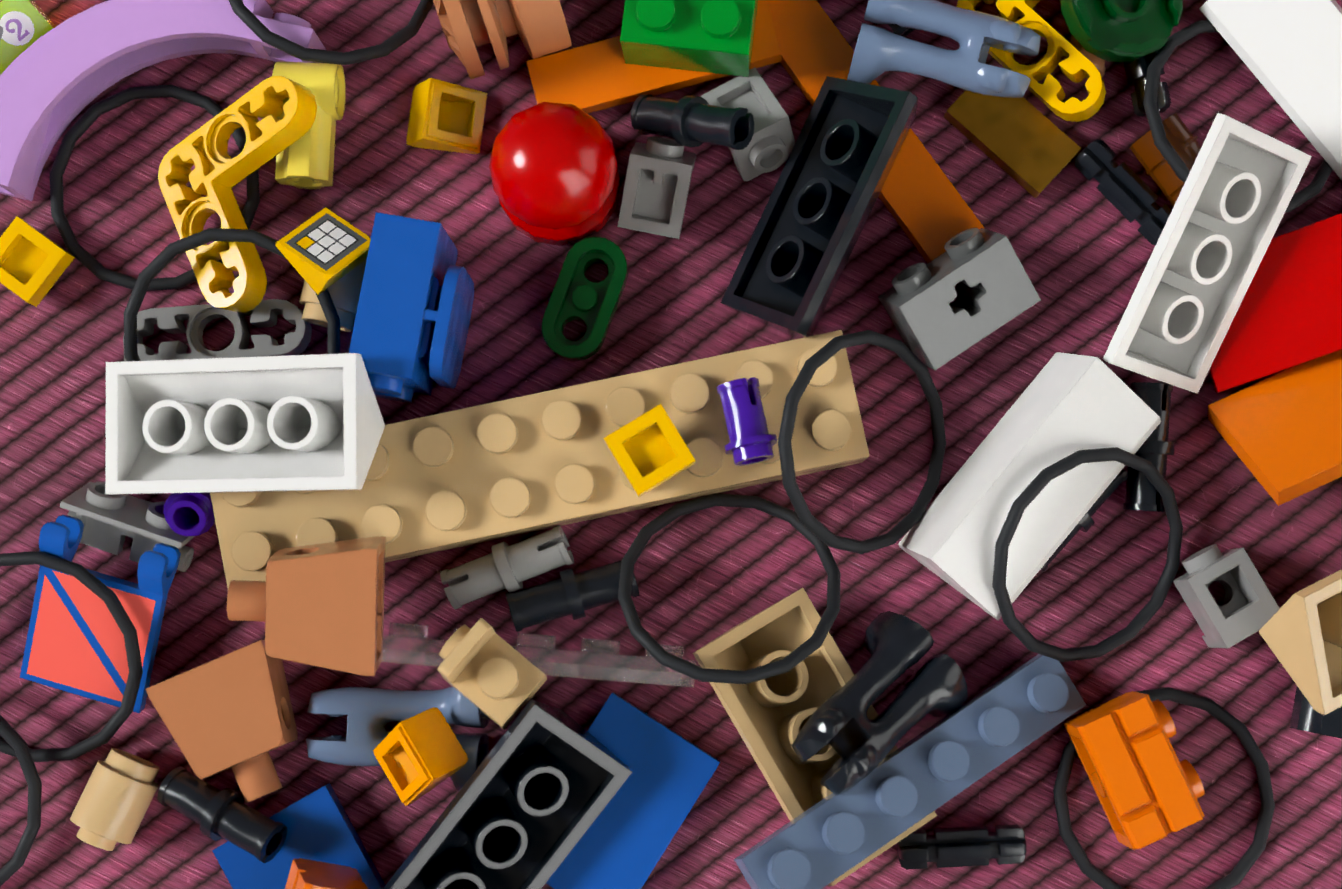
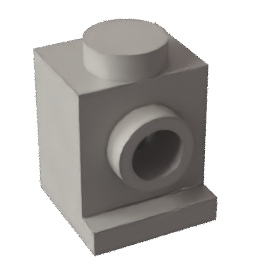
(1246, 600)

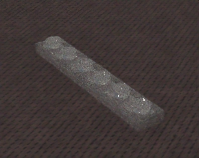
(595, 660)

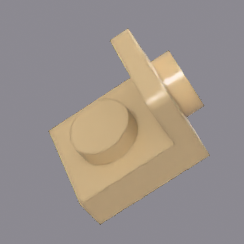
(489, 672)

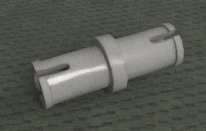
(507, 567)

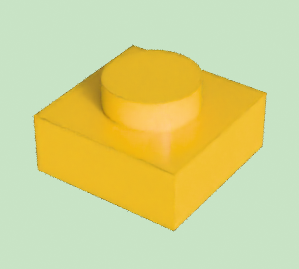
(30, 261)
(649, 450)

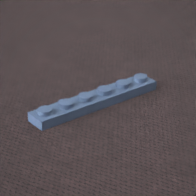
(914, 780)

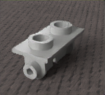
(113, 517)

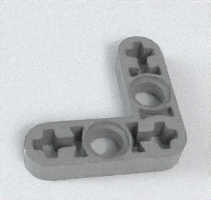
(263, 315)

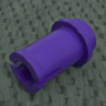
(746, 422)
(189, 513)

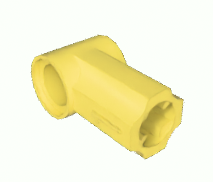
(311, 158)

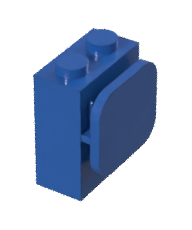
(412, 309)

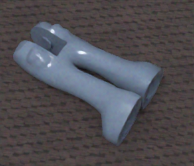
(963, 68)
(372, 708)

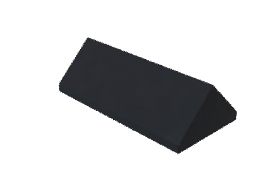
(820, 204)
(518, 808)

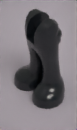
(842, 720)

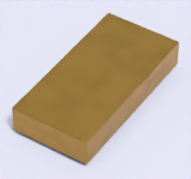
(1014, 137)

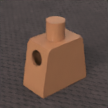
(320, 604)
(230, 716)

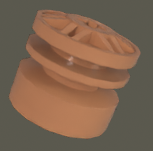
(481, 22)

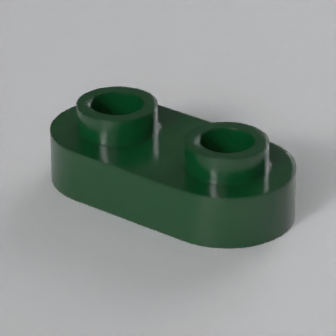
(584, 300)

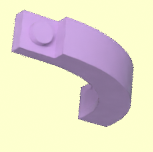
(105, 44)

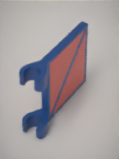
(72, 632)

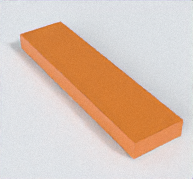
(599, 78)

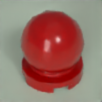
(555, 173)

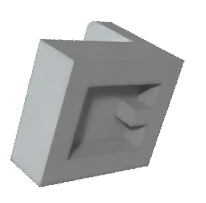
(772, 129)
(656, 187)

